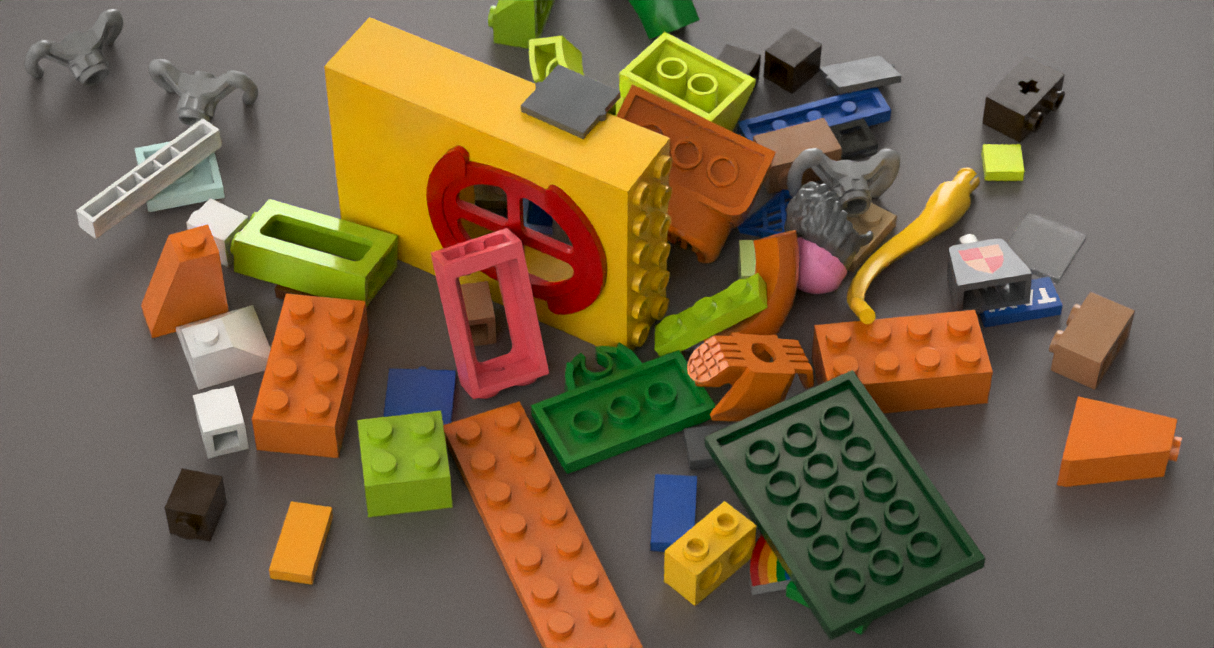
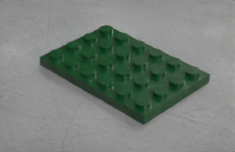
(843, 504)

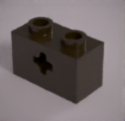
(1023, 99)

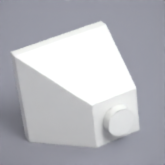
(224, 346)

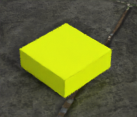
(1002, 162)

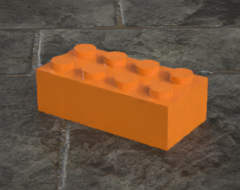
(909, 359)
(311, 376)

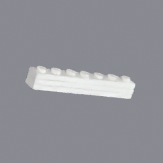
(149, 178)

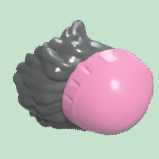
(824, 238)

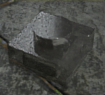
(855, 140)

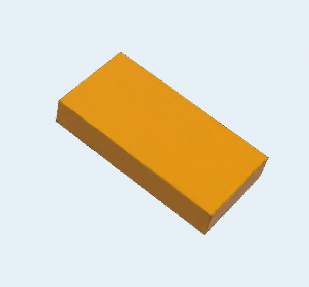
(301, 543)

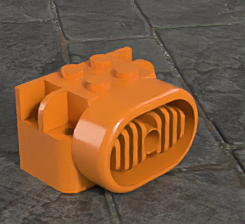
(711, 173)

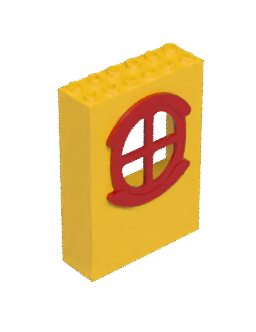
(430, 124)

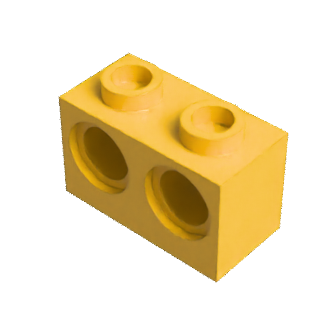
(709, 553)

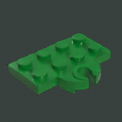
(619, 406)

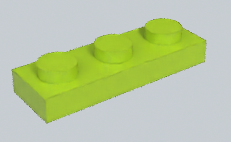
(711, 315)

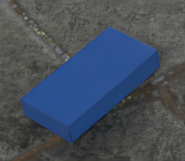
(672, 509)

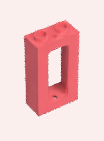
(527, 356)

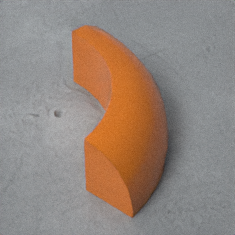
(779, 267)

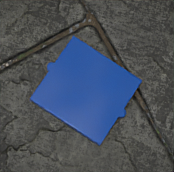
(420, 391)

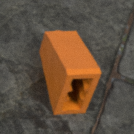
(185, 282)
(1116, 444)

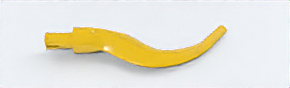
(941, 212)

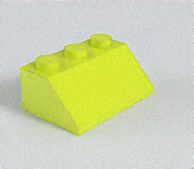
(689, 80)

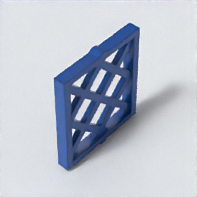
(776, 203)

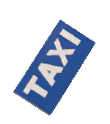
(1043, 303)

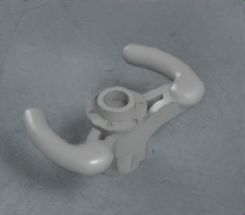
(79, 50)
(200, 91)
(853, 181)

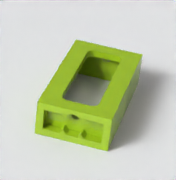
(312, 270)

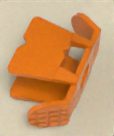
(746, 365)

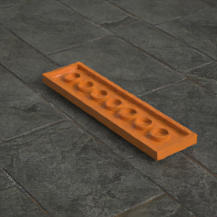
(537, 532)

